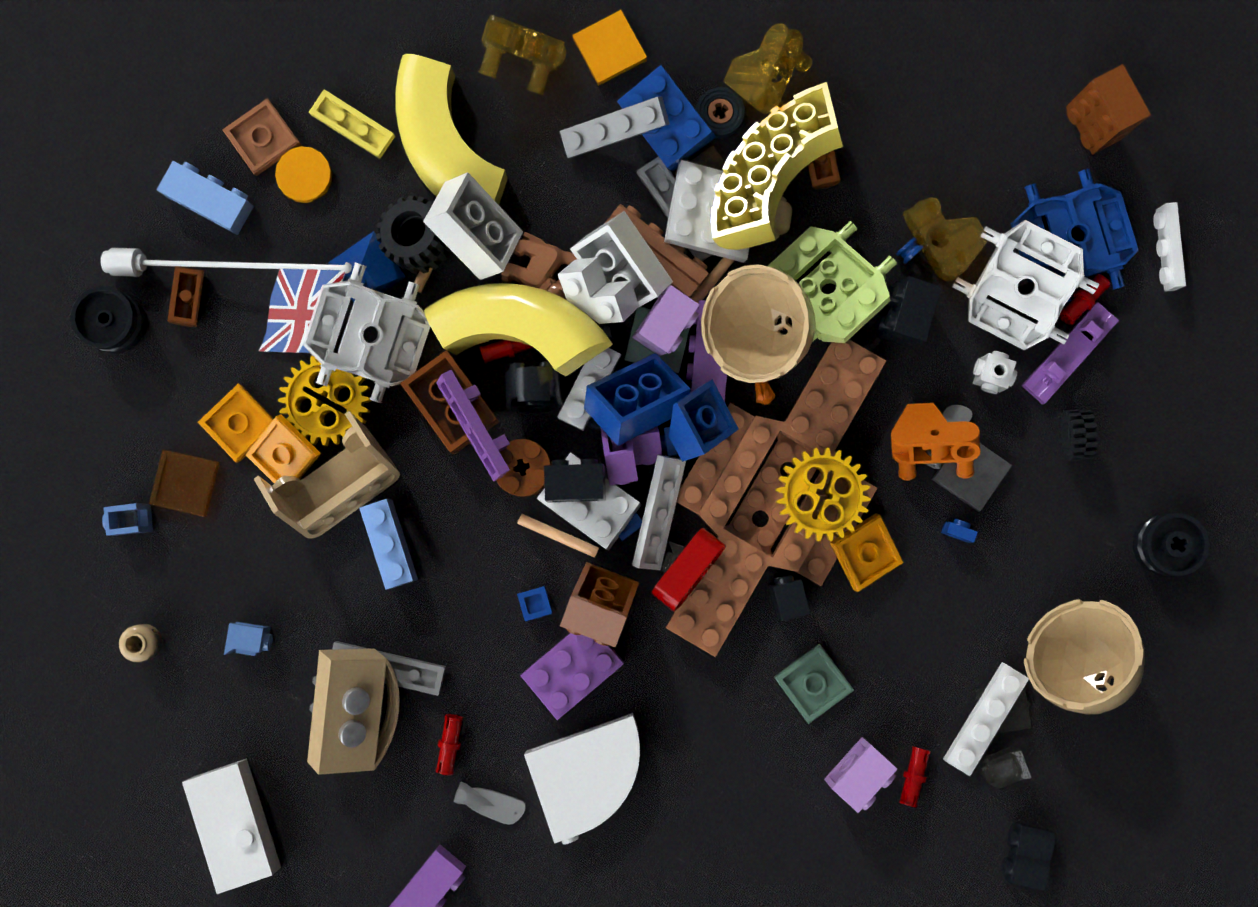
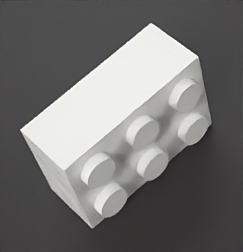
(473, 226)
(625, 257)
(598, 519)

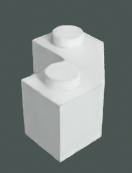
(588, 290)

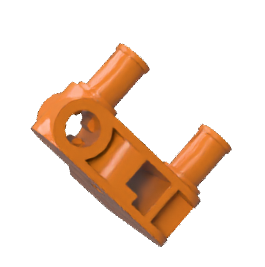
(925, 428)

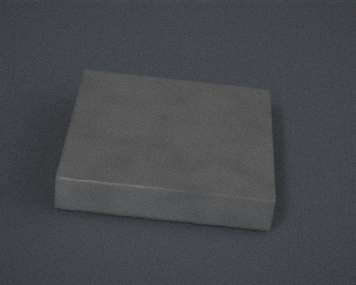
(977, 489)

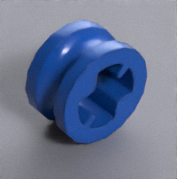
(909, 250)

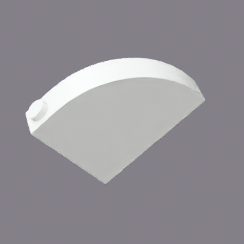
(585, 776)

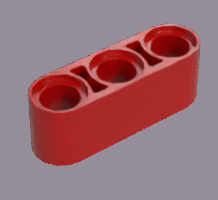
(688, 569)

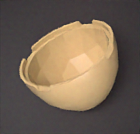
(743, 328)
(1076, 648)

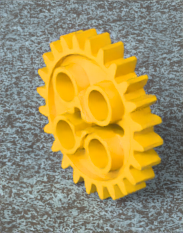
(313, 421)
(798, 484)

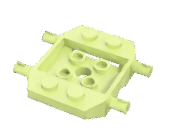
(859, 285)

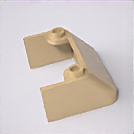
(335, 487)

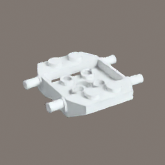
(1005, 272)
(399, 327)

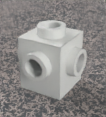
(986, 376)

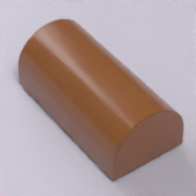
(824, 171)
(186, 296)

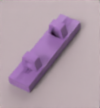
(1067, 357)
(460, 403)

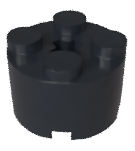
(533, 388)

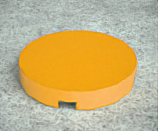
(303, 174)

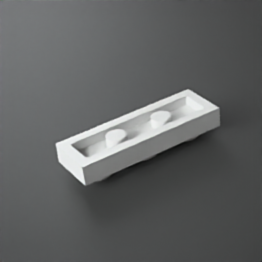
(1169, 247)
(592, 371)

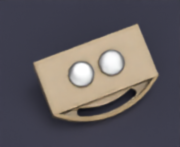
(349, 711)

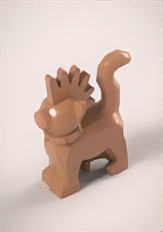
(542, 267)

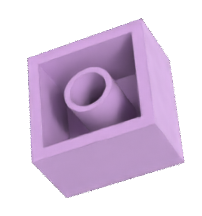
(666, 321)
(861, 775)

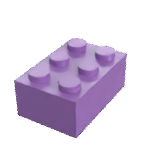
(570, 672)

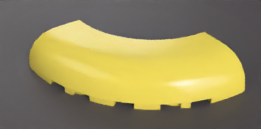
(429, 129)
(767, 163)
(520, 315)

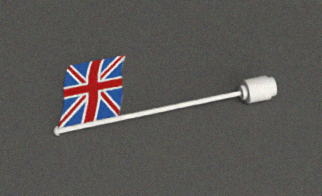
(290, 301)

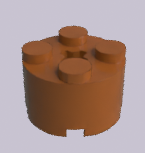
(530, 454)

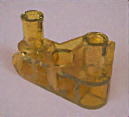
(511, 38)
(753, 72)
(956, 238)

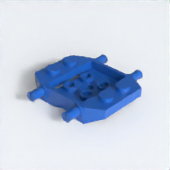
(1099, 214)

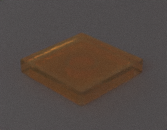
(184, 483)

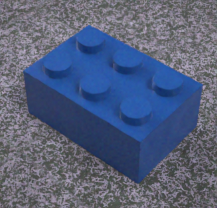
(687, 128)
(634, 398)

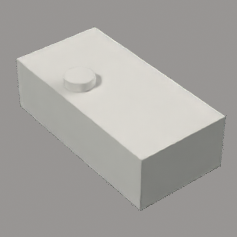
(231, 826)

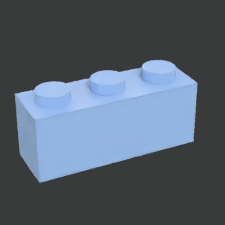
(206, 196)
(388, 543)

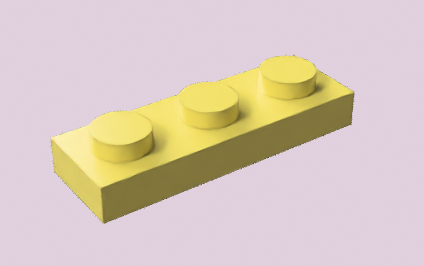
(352, 124)

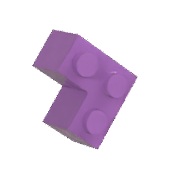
(622, 459)

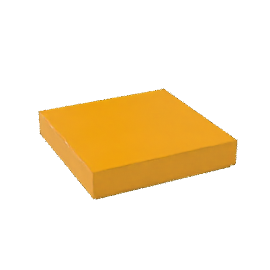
(609, 47)
(236, 422)
(282, 451)
(866, 552)

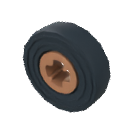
(725, 99)

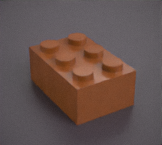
(1107, 110)
(434, 407)
(599, 605)

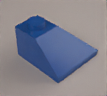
(380, 271)
(700, 422)

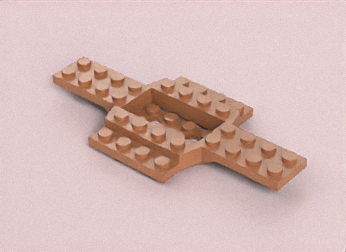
(727, 469)

